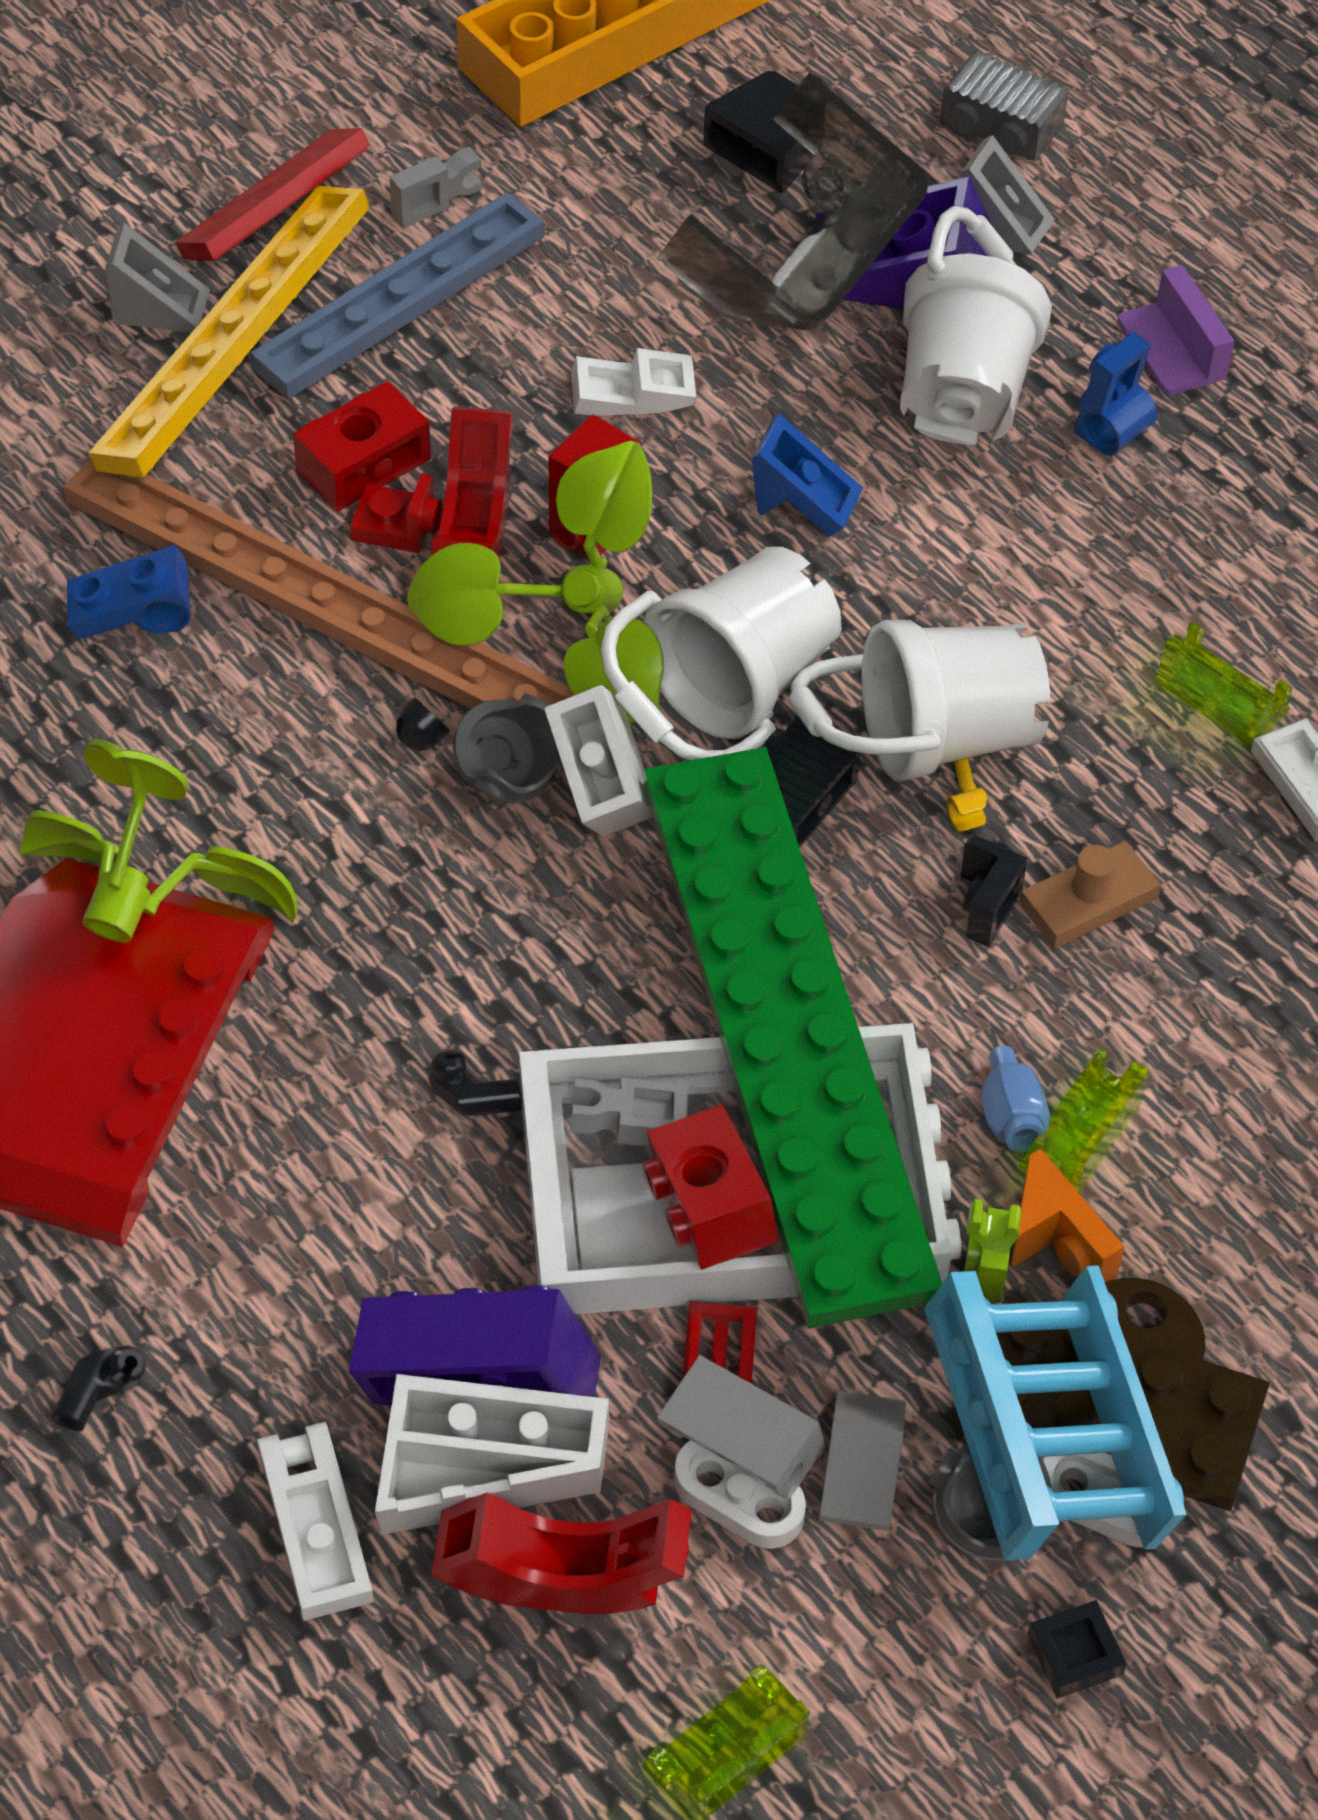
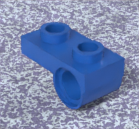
(1114, 404)
(139, 590)

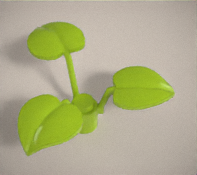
(597, 497)
(121, 889)

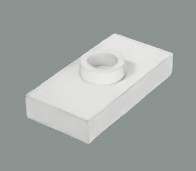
(1292, 765)

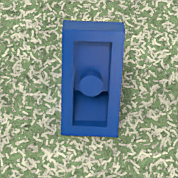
(798, 471)

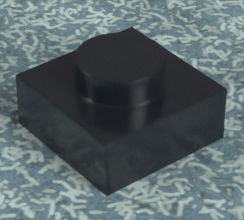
(1076, 1649)

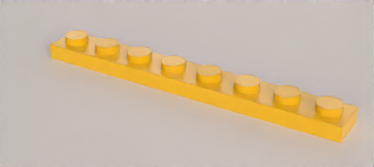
(228, 332)

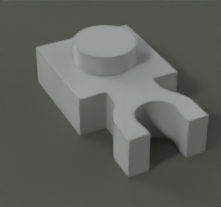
(430, 184)
(629, 1110)

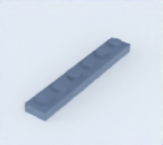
(396, 295)

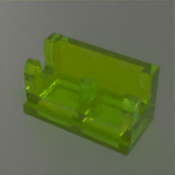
(1220, 689)
(1090, 1119)
(729, 1746)

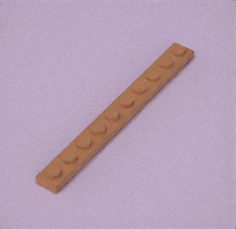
(305, 589)

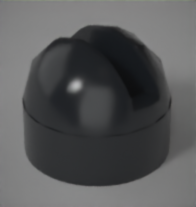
(419, 727)

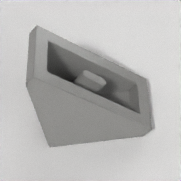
(1007, 197)
(150, 287)
(863, 1460)

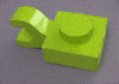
(990, 1245)

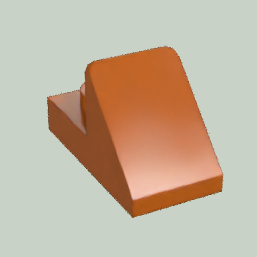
(1061, 1215)

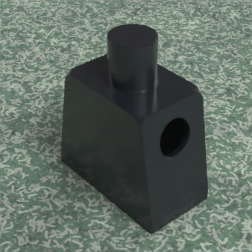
(744, 133)

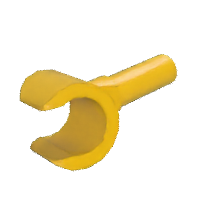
(967, 807)

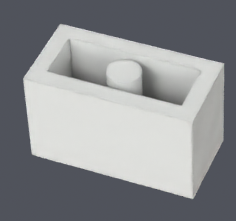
(600, 760)

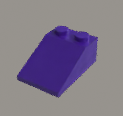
(909, 248)

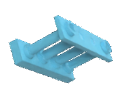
(1008, 1447)

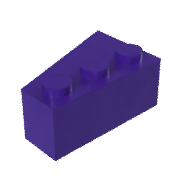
(474, 1337)

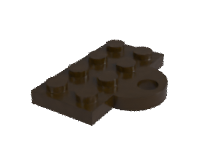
(1198, 1407)

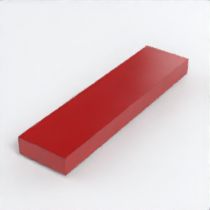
(272, 194)

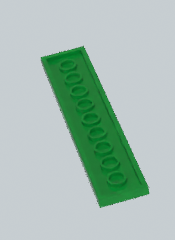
(791, 1040)

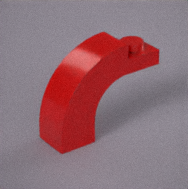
(476, 479)
(559, 1564)

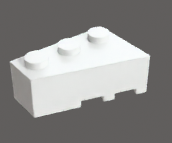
(477, 1438)

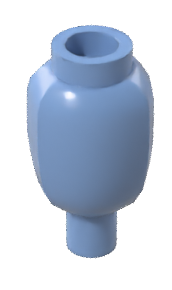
(1014, 1101)

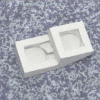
(647, 385)

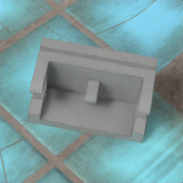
(744, 1426)

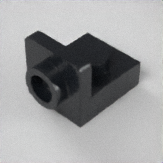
(995, 888)

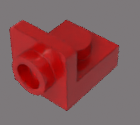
(397, 516)

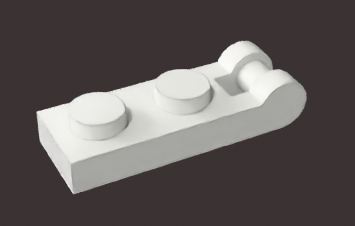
(315, 1523)

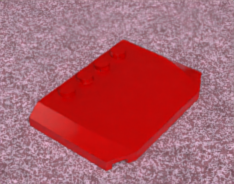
(105, 1042)

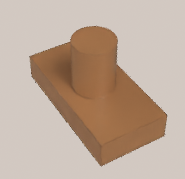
(1090, 893)

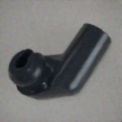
(466, 1092)
(95, 1379)

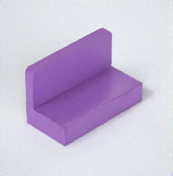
(1184, 334)

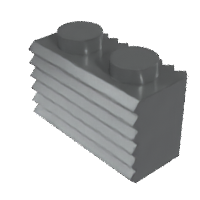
(1005, 103)

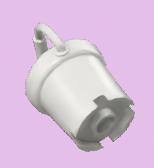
(969, 334)
(728, 649)
(935, 694)

